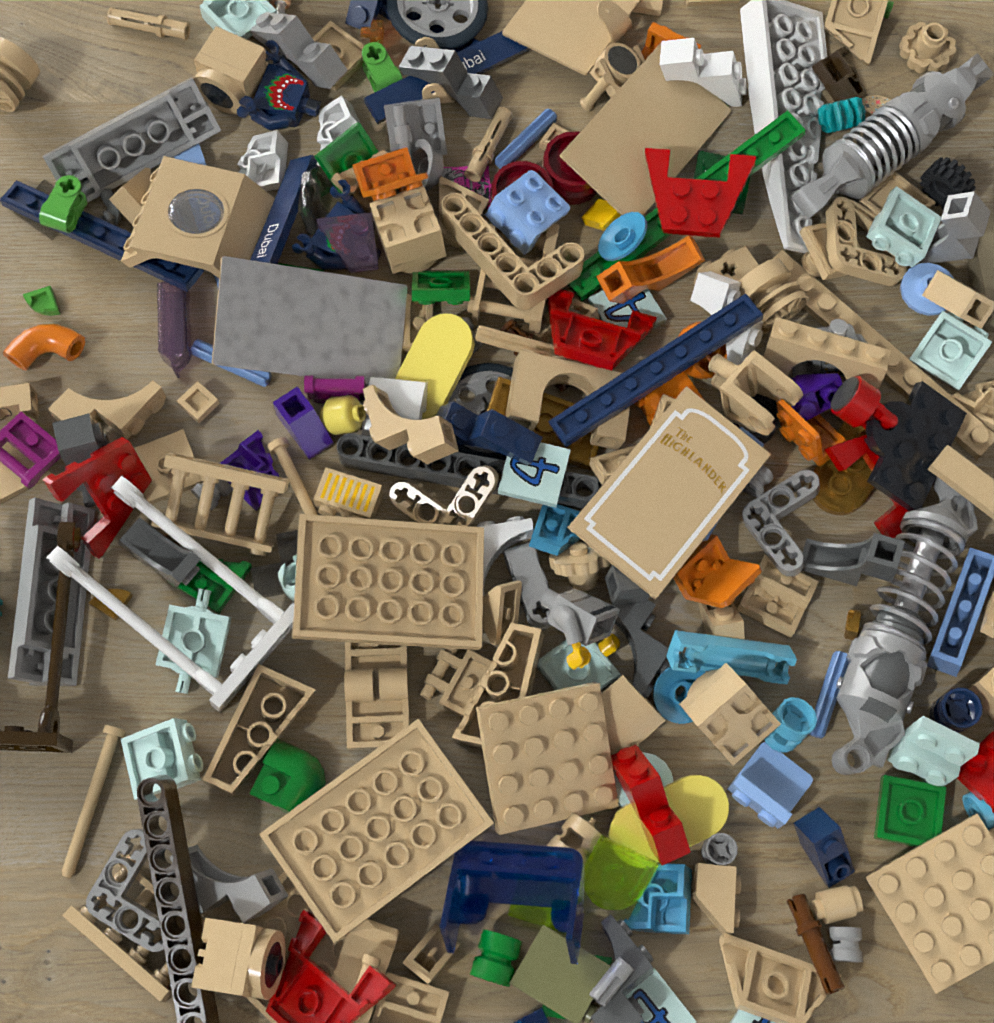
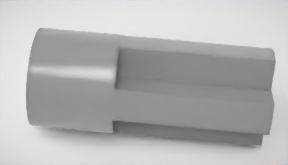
(611, 982)

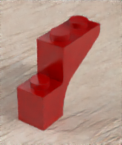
(649, 801)

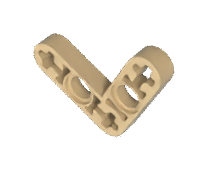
(444, 514)

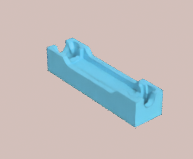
(743, 656)

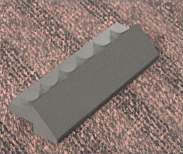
(135, 140)
(38, 595)

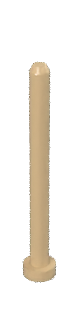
(279, 447)
(92, 797)

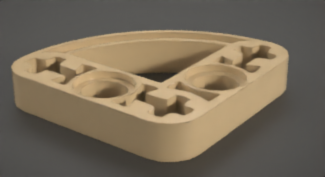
(846, 255)

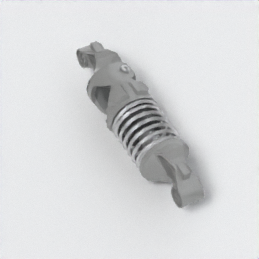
(896, 133)

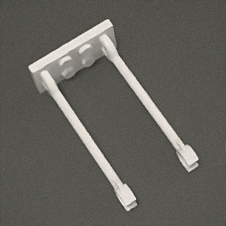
(243, 666)

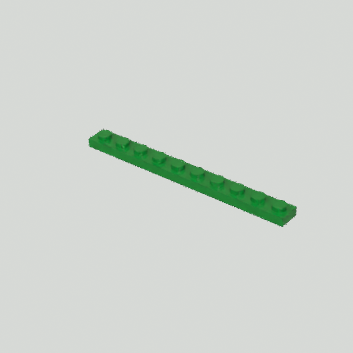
(764, 145)

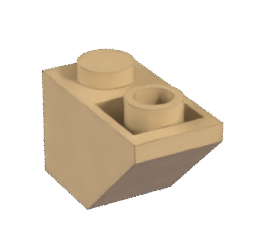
(959, 299)
(722, 621)
(715, 893)

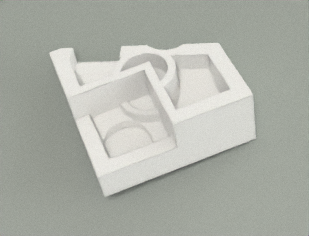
(335, 120)
(265, 160)

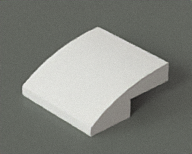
(406, 398)

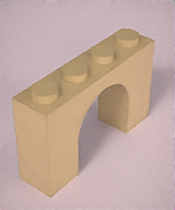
(796, 343)
(537, 372)

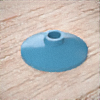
(622, 236)
(665, 697)

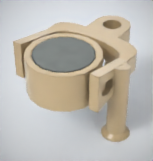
(612, 71)

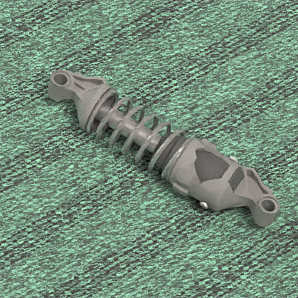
(890, 650)

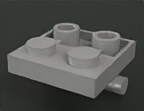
(415, 121)

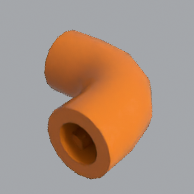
(41, 340)

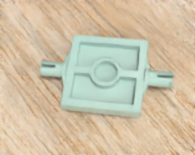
(196, 634)

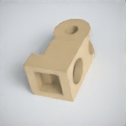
(17, 399)

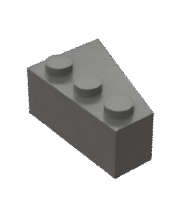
(75, 442)

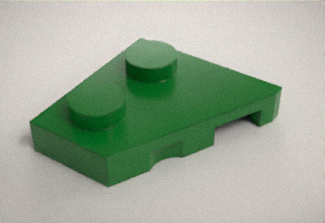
(208, 580)

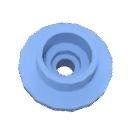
(915, 283)

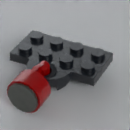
(901, 434)

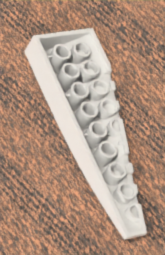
(779, 51)

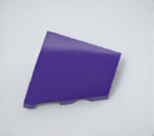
(252, 457)

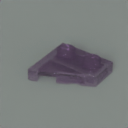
(352, 239)

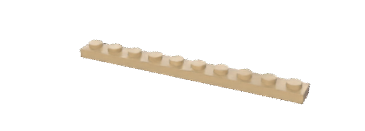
(901, 372)

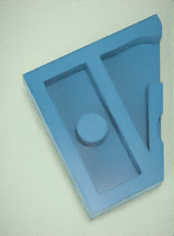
(551, 530)

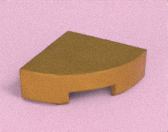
(123, 595)
(852, 624)

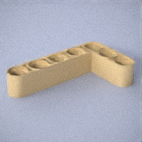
(504, 258)

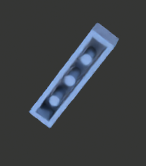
(962, 612)

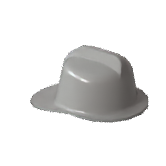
(428, 161)

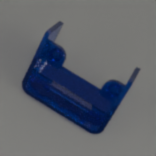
(515, 876)

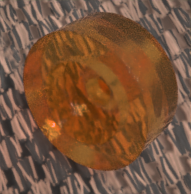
(375, 32)

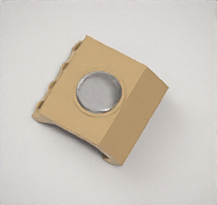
(197, 216)

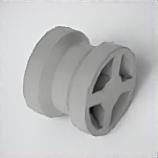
(756, 485)

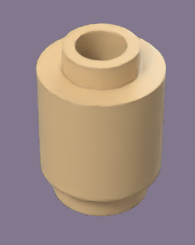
(837, 904)

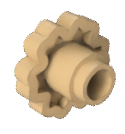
(927, 47)
(579, 564)

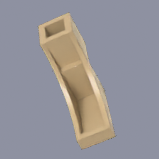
(123, 414)
(425, 438)

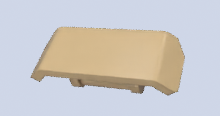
(365, 946)

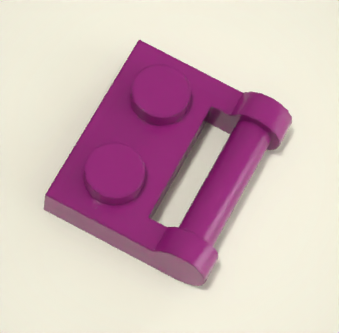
(322, 389)
(32, 443)

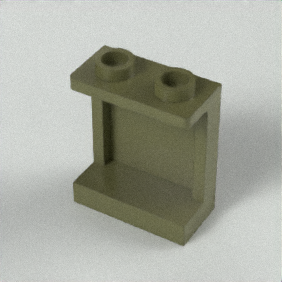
(557, 983)

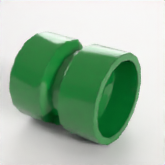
(496, 958)

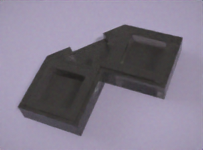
(313, 187)
(266, 577)

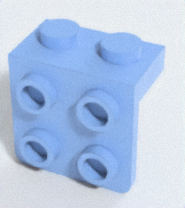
(526, 210)
(770, 785)

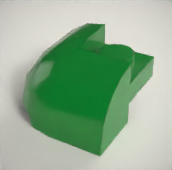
(288, 777)

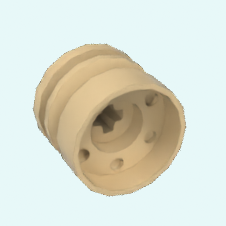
(17, 74)
(771, 292)

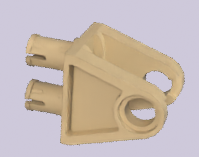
(744, 381)

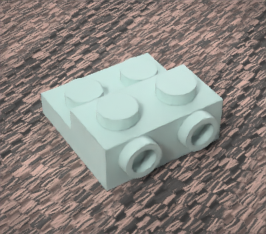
(234, 15)
(904, 228)
(951, 349)
(162, 751)
(932, 752)

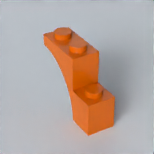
(652, 272)

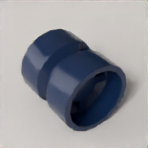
(957, 709)

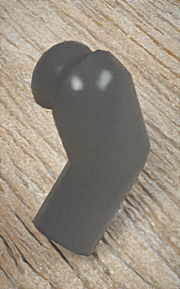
(111, 214)

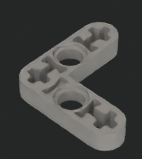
(771, 514)
(117, 893)

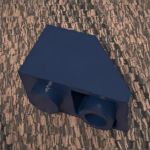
(824, 846)

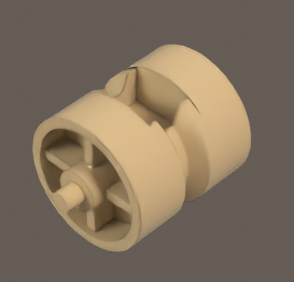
(577, 835)

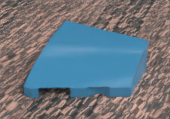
(665, 902)

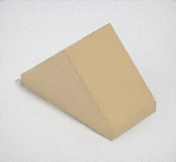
(129, 196)
(501, 609)
(429, 955)

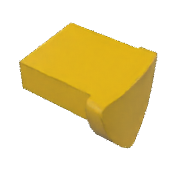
(600, 215)

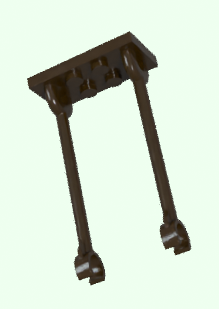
(48, 734)

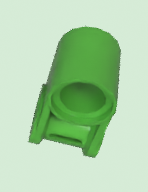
(379, 66)
(63, 205)

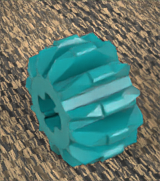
(841, 114)

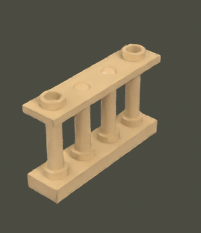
(533, 316)
(240, 481)
(109, 939)

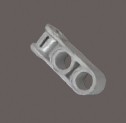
(525, 567)

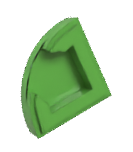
(42, 301)

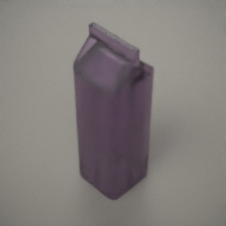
(174, 326)

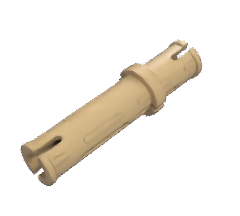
(178, 29)
(476, 167)

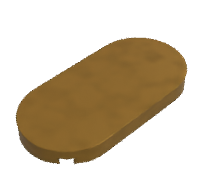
(847, 489)

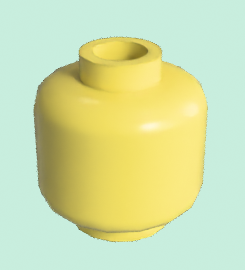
(342, 415)

